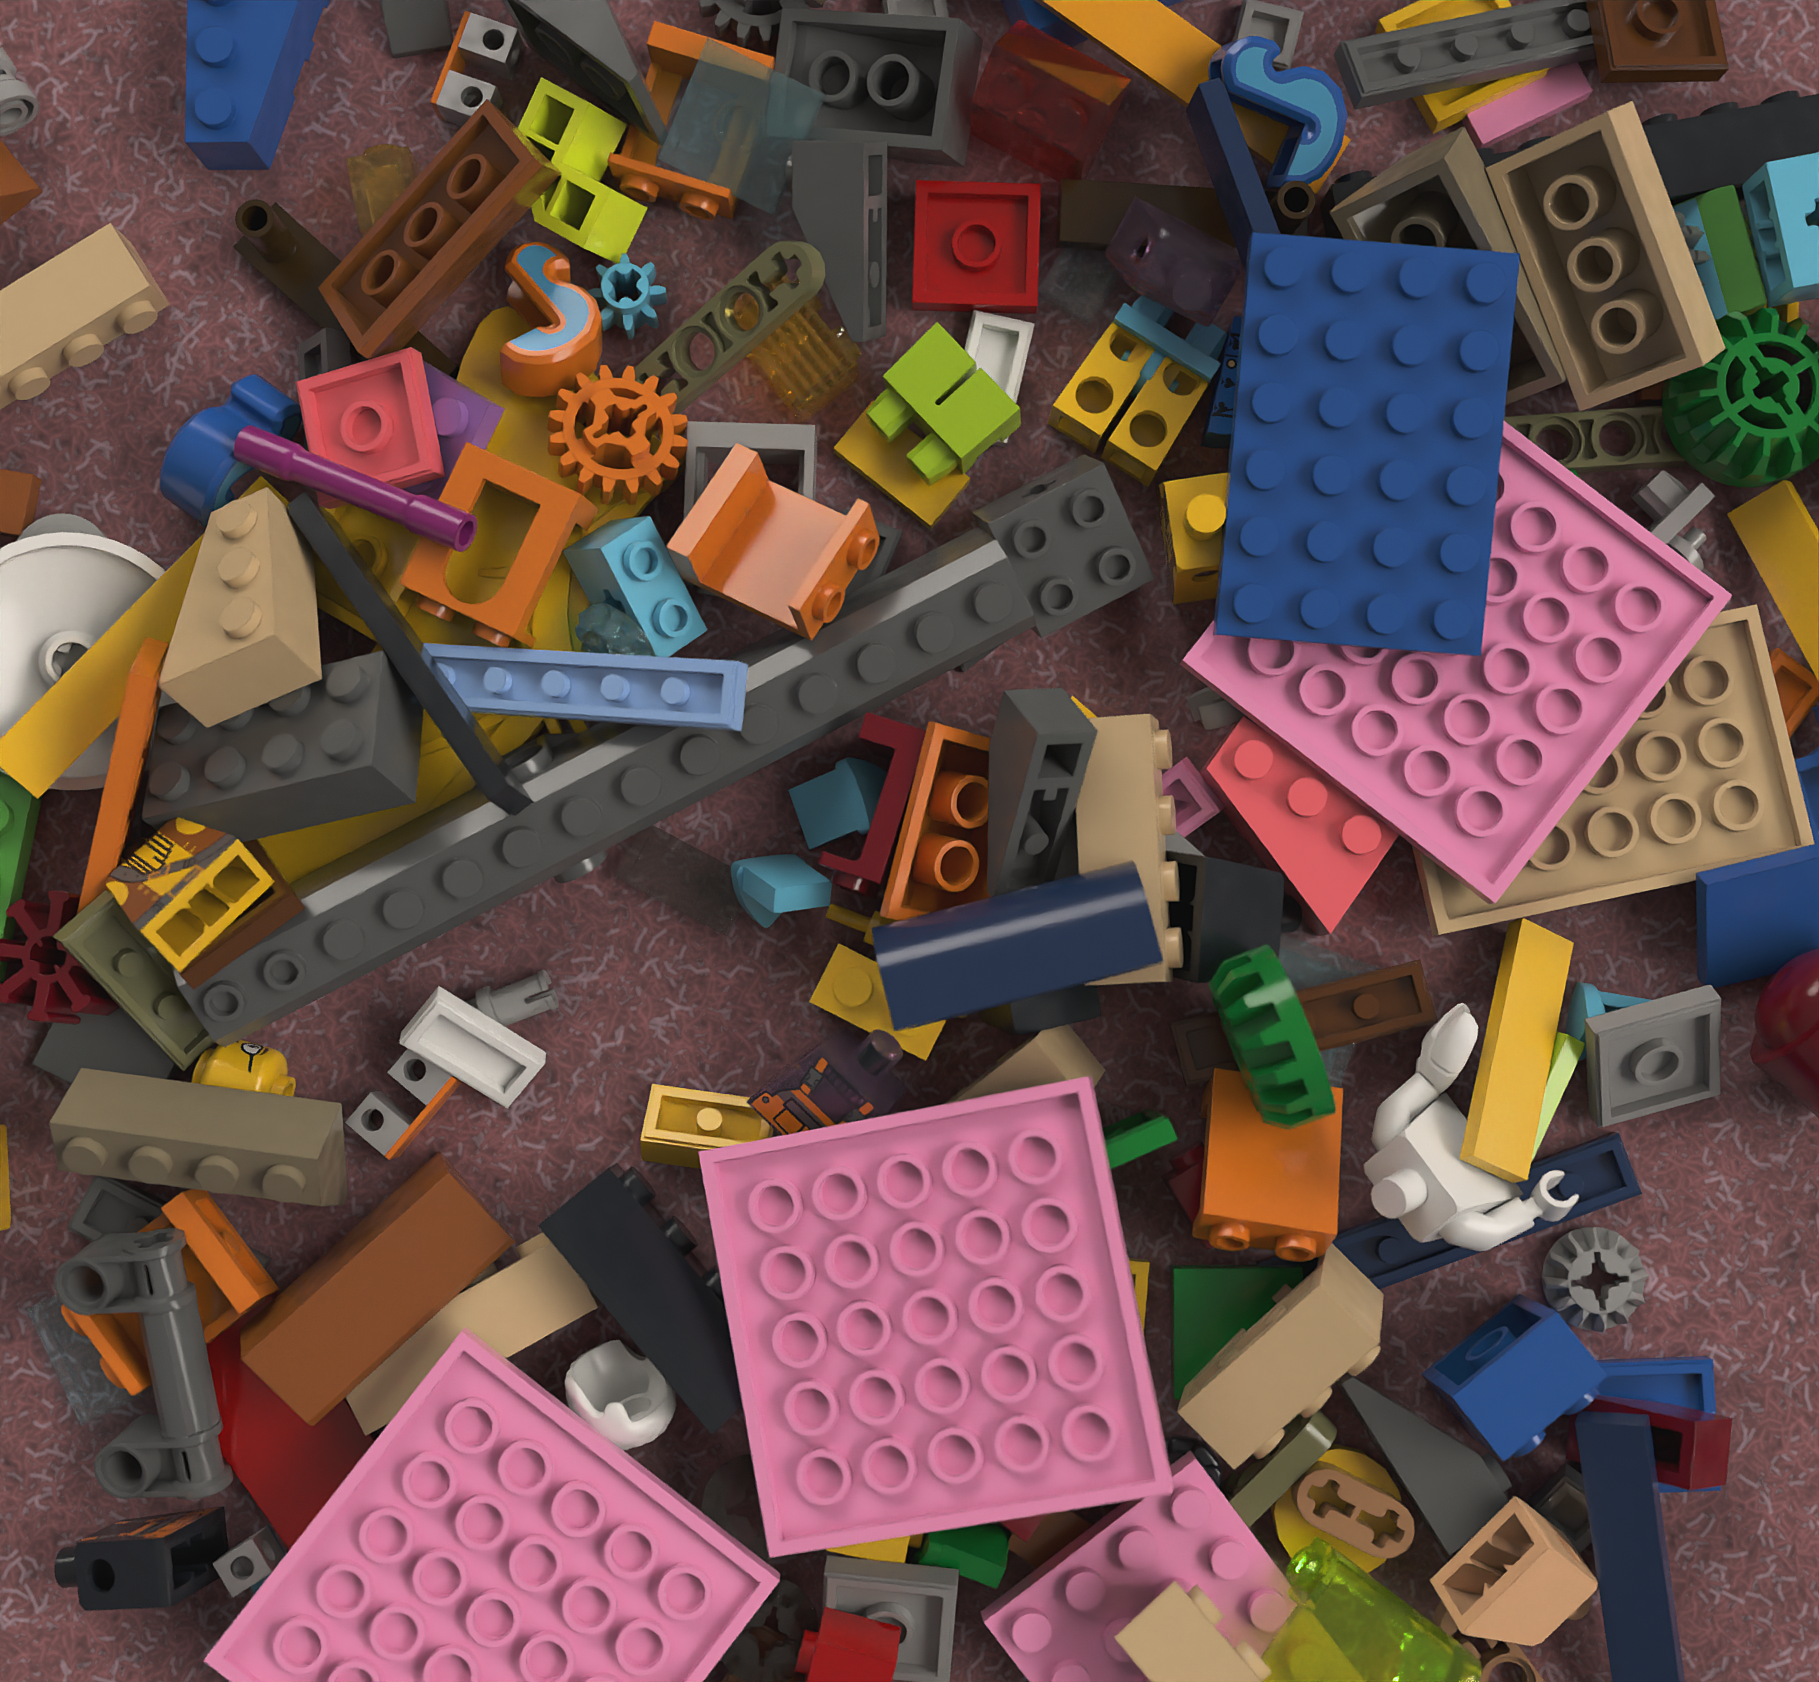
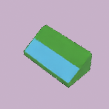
(1732, 271)

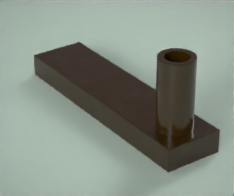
(1094, 209)
(299, 265)

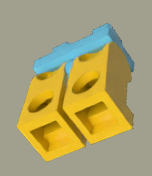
(1154, 368)

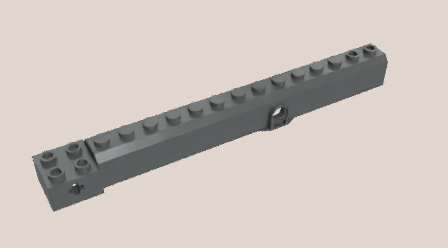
(1028, 565)

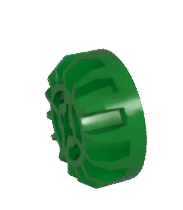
(1723, 424)
(1271, 1039)

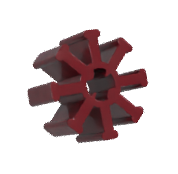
(43, 982)

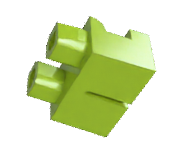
(949, 402)

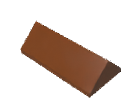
(437, 232)
(373, 1290)

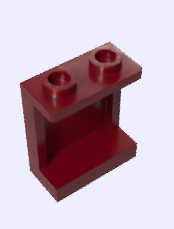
(872, 870)

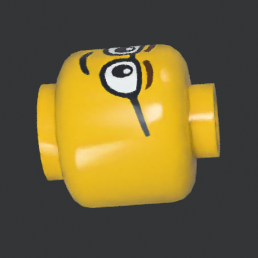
(245, 1068)

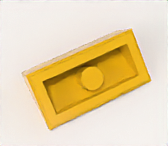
(692, 1121)

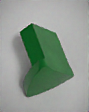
(975, 1550)

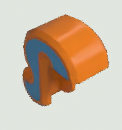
(562, 321)

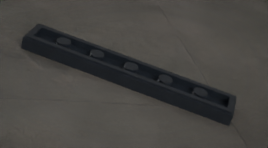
(410, 656)

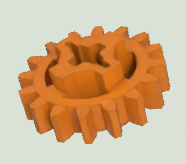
(622, 409)

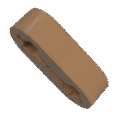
(1345, 1523)

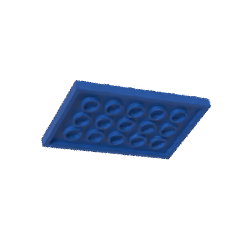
(1365, 443)

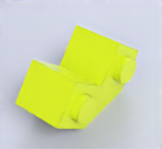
(578, 143)

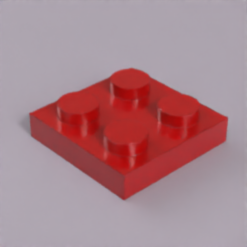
(976, 246)

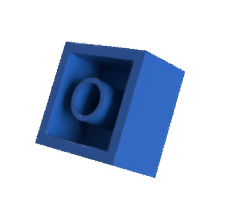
(1516, 1377)

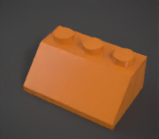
(944, 829)

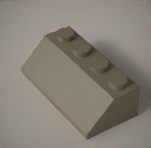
(1447, 201)
(202, 1138)

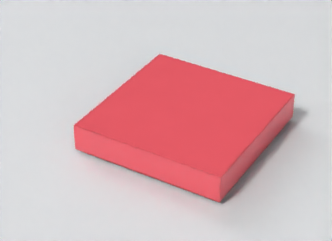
(374, 420)

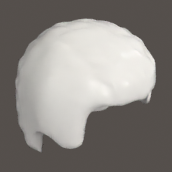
(620, 1394)

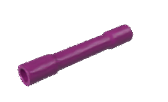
(416, 512)

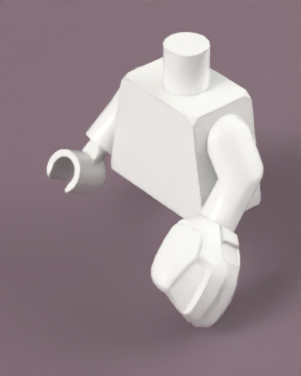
(1419, 1151)

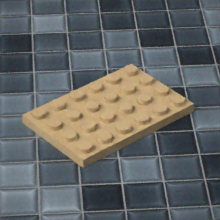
(1684, 792)

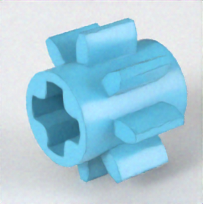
(628, 279)

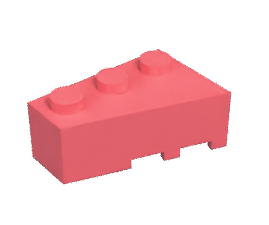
(1297, 822)

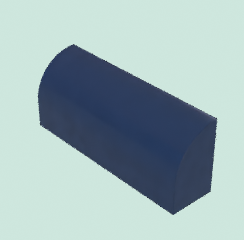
(1016, 946)

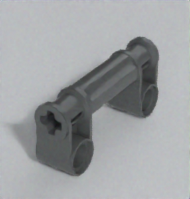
(180, 1446)

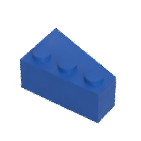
(243, 76)

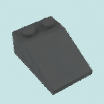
(592, 50)
(886, 79)

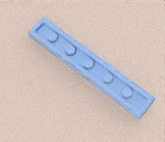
(596, 686)

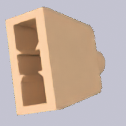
(1515, 1579)

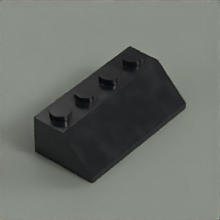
(652, 1287)

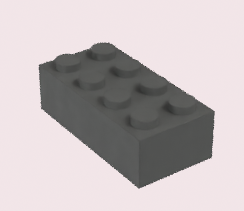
(293, 761)

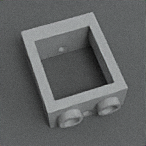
(774, 443)

